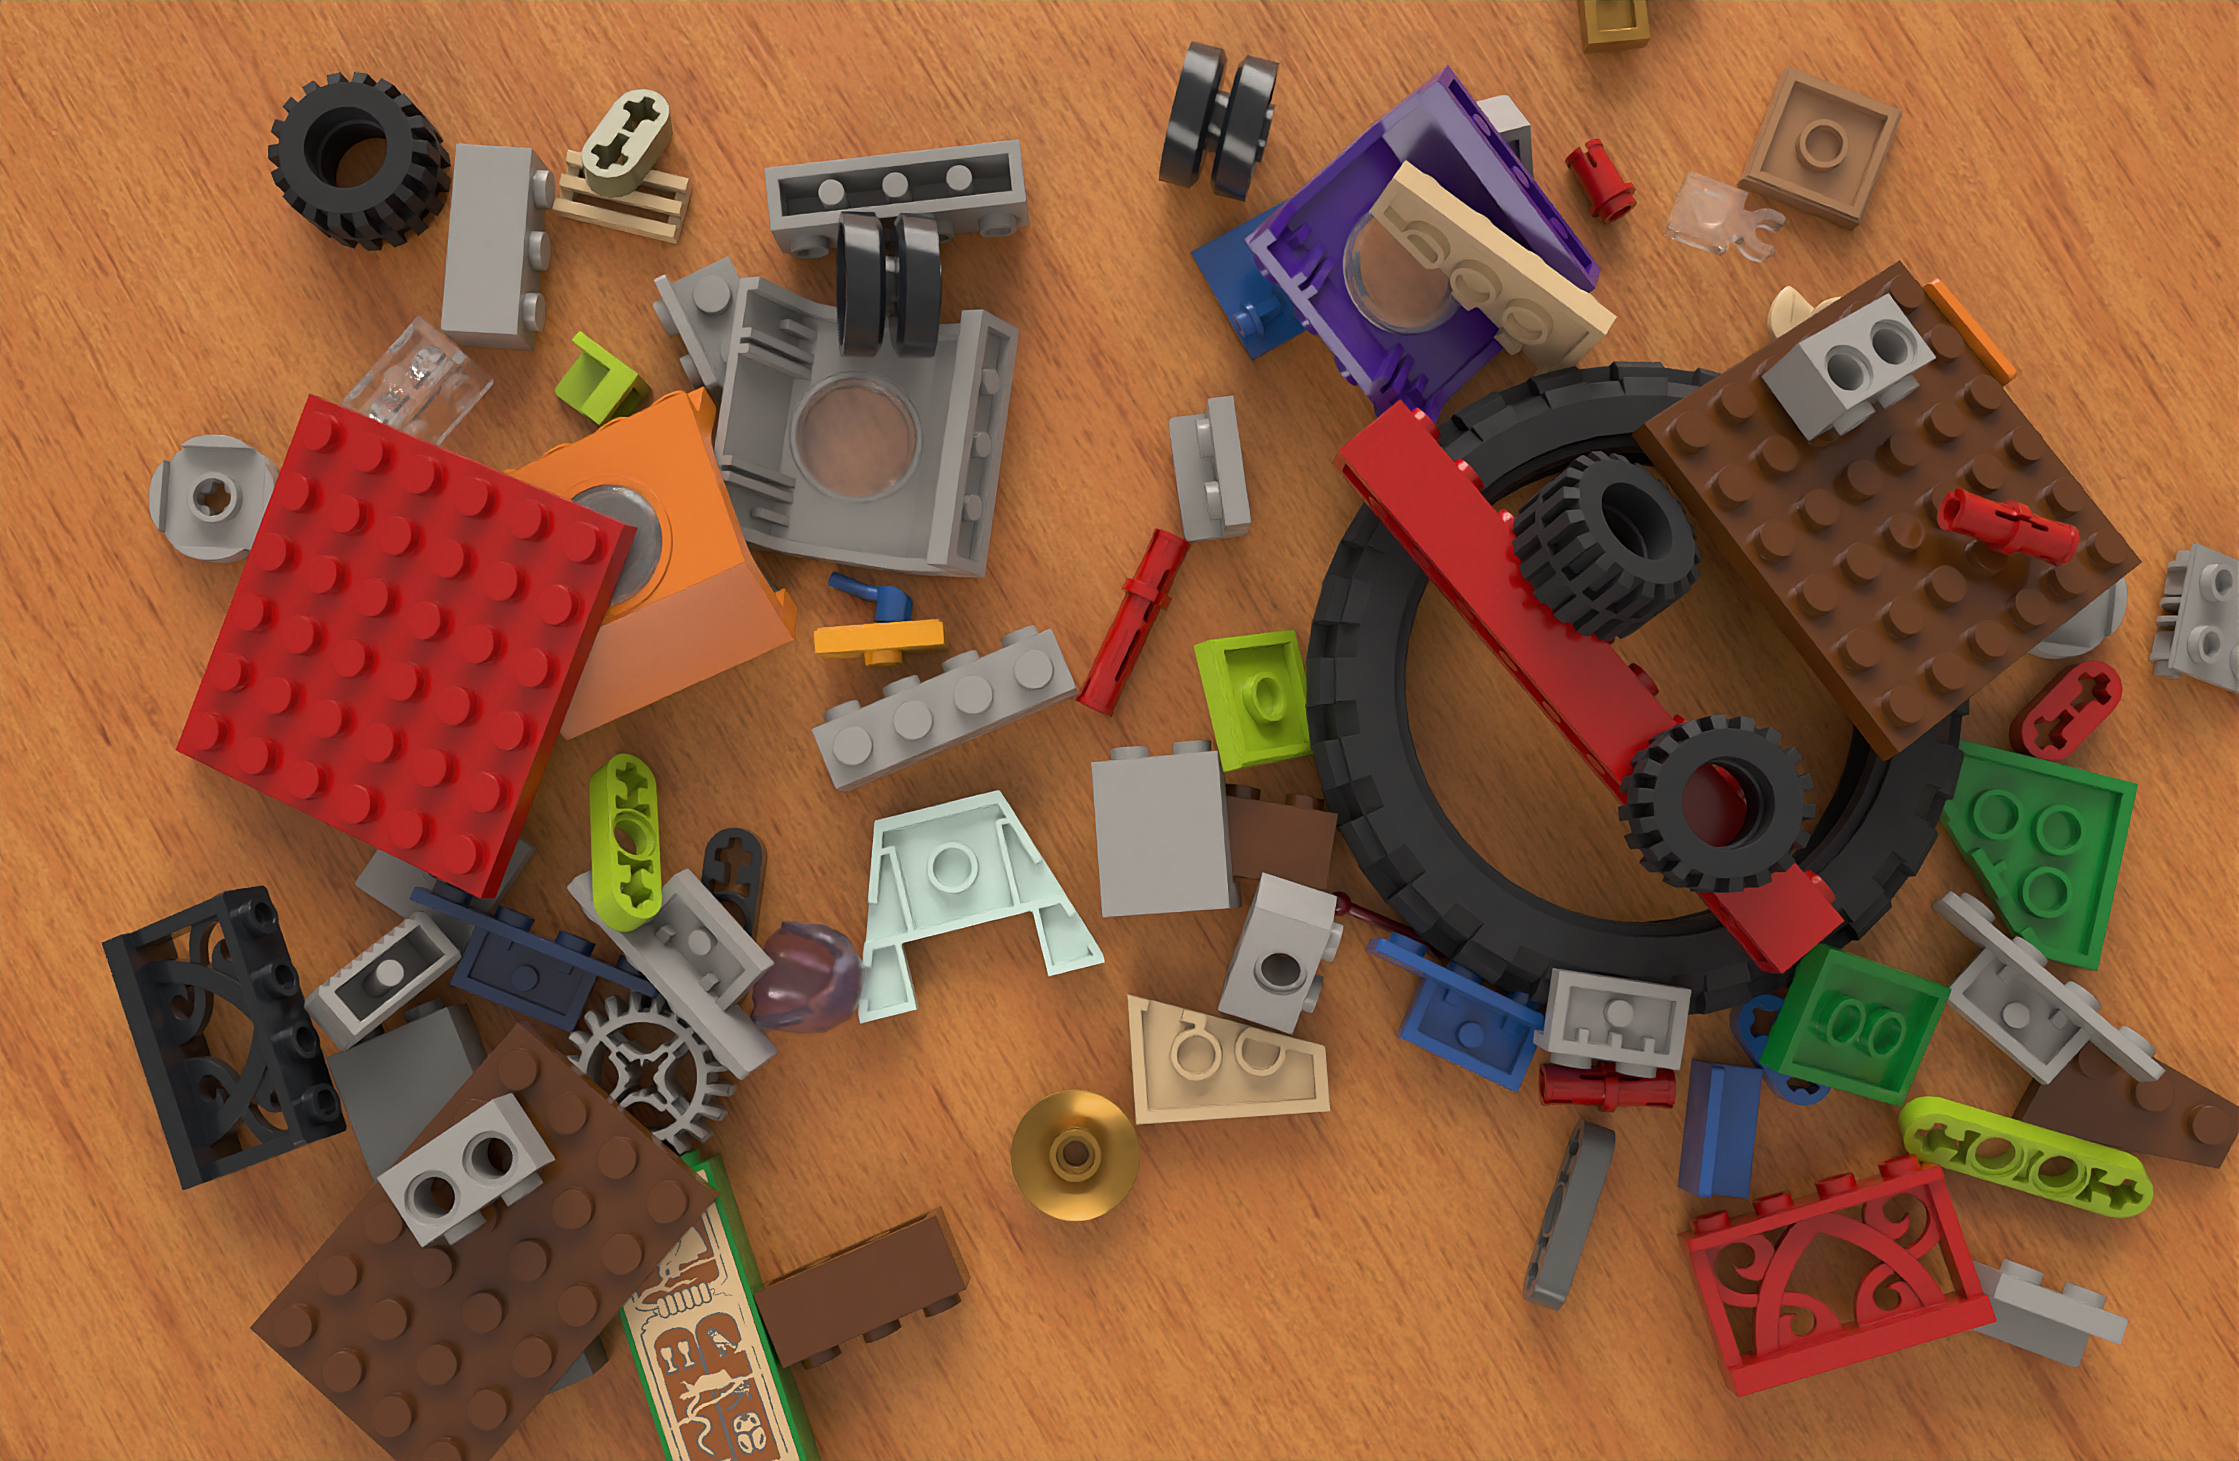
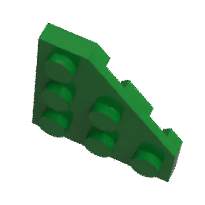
(2042, 846)

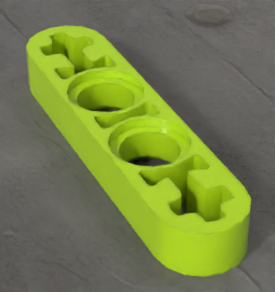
(2027, 1151)

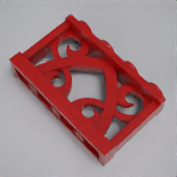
(1921, 1308)

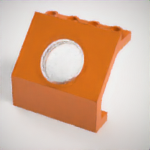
(689, 584)

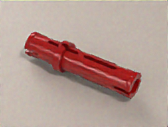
(1138, 611)

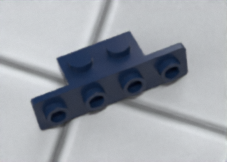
(524, 967)

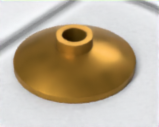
(1066, 1188)

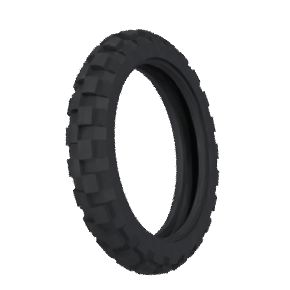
(1411, 851)

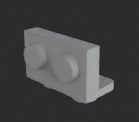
(2042, 1318)

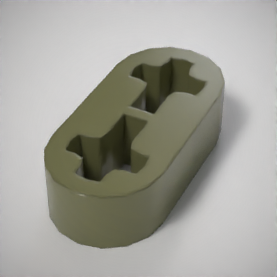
(616, 138)

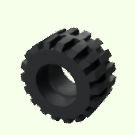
(326, 127)
(1606, 546)
(1772, 805)

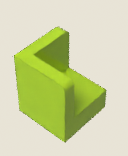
(601, 384)

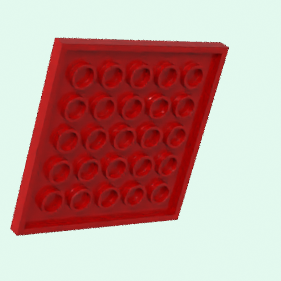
(405, 644)

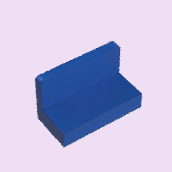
(1719, 1129)

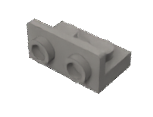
(703, 313)
(1210, 473)
(1615, 1021)

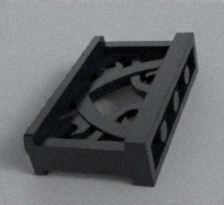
(285, 1055)

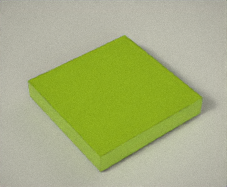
(1256, 698)

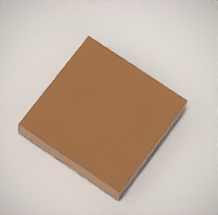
(1820, 148)

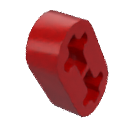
(2075, 721)

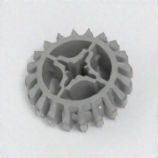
(626, 1058)

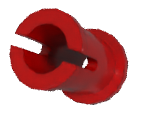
(1601, 182)

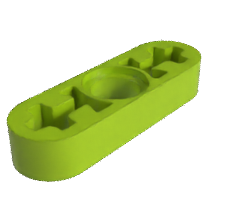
(612, 864)

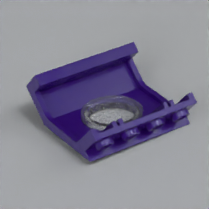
(1365, 292)

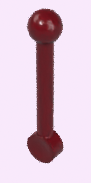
(1345, 906)

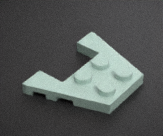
(955, 871)

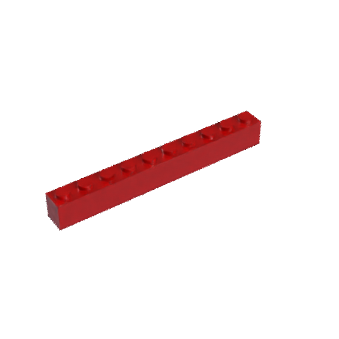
(1574, 679)

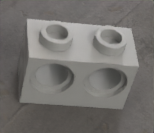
(1848, 368)
(463, 1161)

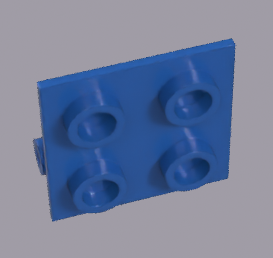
(1253, 305)

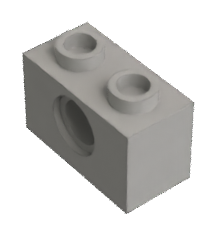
(1286, 921)

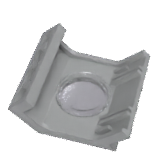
(863, 454)

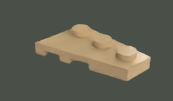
(1218, 1068)

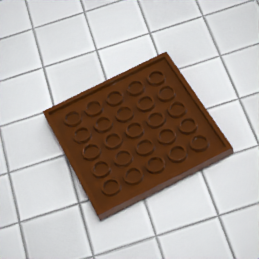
(1847, 528)

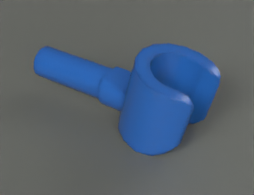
(891, 602)

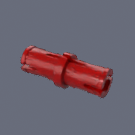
(2008, 527)
(1605, 1087)

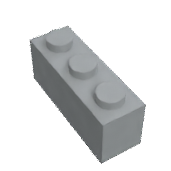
(497, 247)

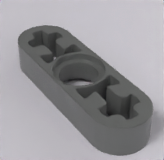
(1569, 1215)

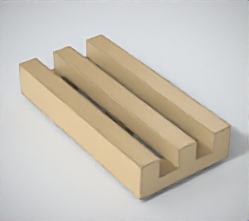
(573, 183)

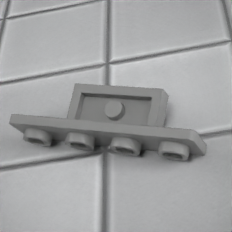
(699, 965)
(2026, 1007)

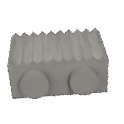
(381, 980)

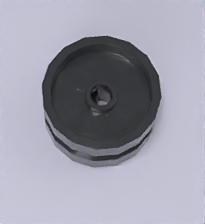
(1219, 121)
(891, 285)

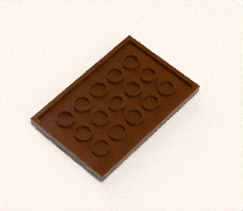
(463, 1340)

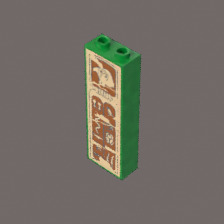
(707, 1349)

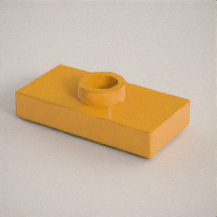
(881, 642)

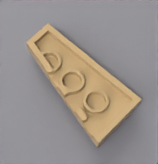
(1491, 271)

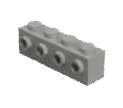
(960, 185)
(943, 711)

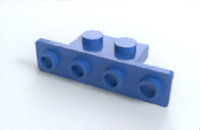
(1462, 1018)

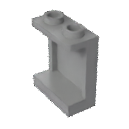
(1163, 831)

